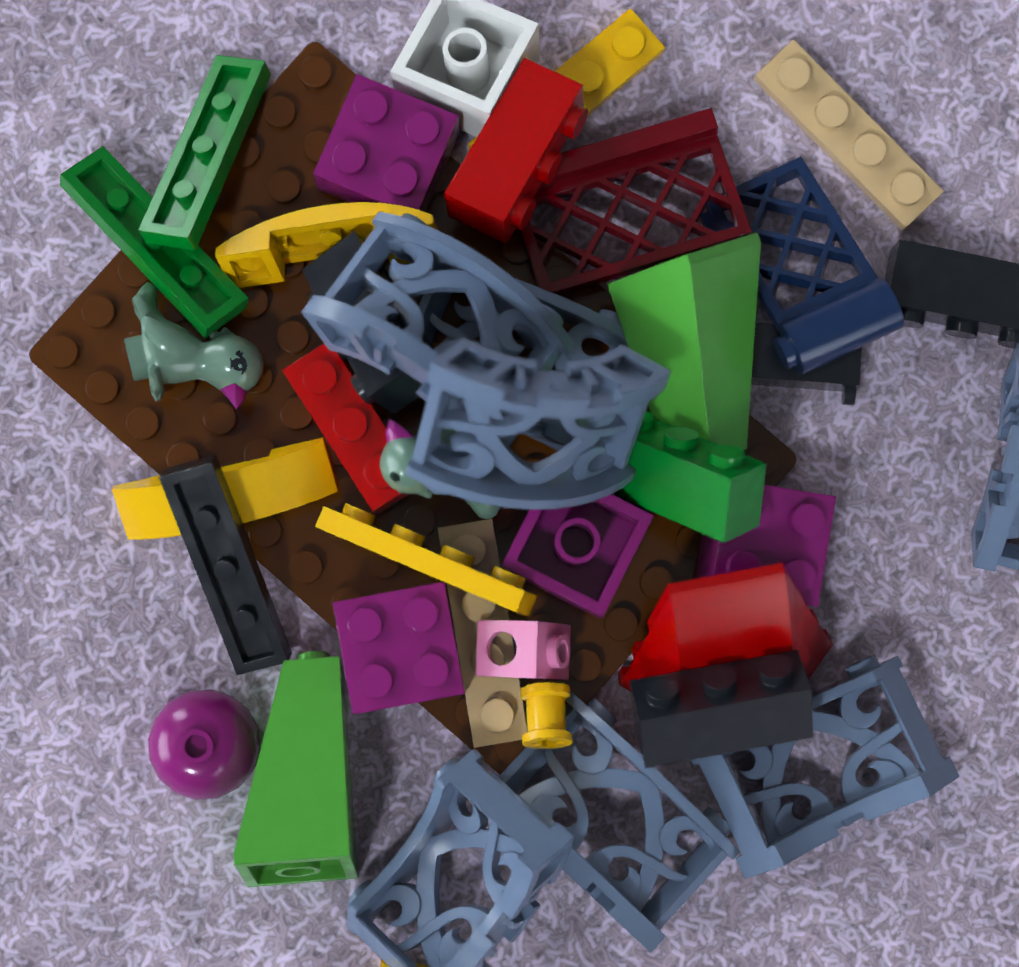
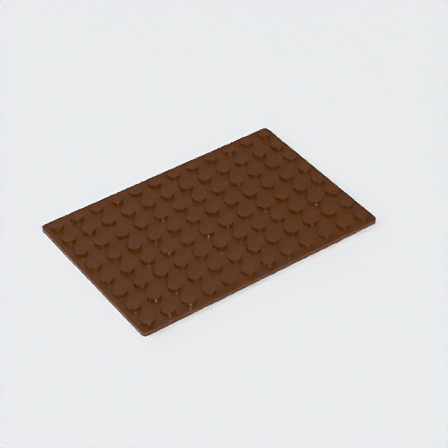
(196, 420)

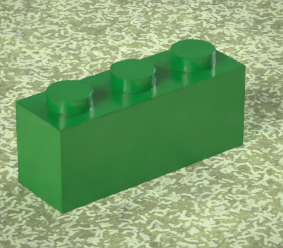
(695, 480)

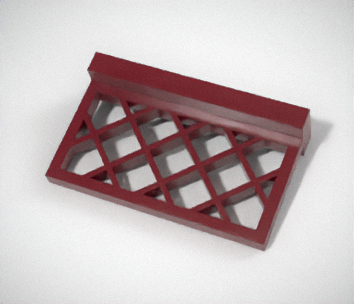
(624, 158)

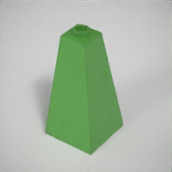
(701, 326)
(301, 795)

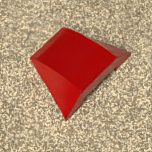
(728, 621)

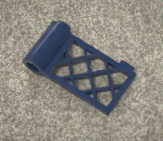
(845, 312)

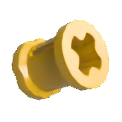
(546, 715)

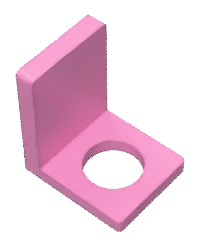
(540, 652)

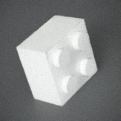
(465, 57)

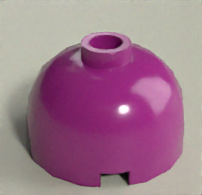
(204, 744)

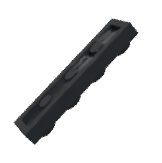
(225, 564)

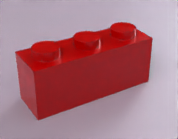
(516, 151)
(345, 422)

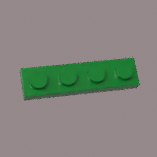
(205, 152)
(182, 275)

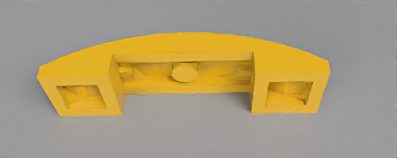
(261, 251)
(259, 488)

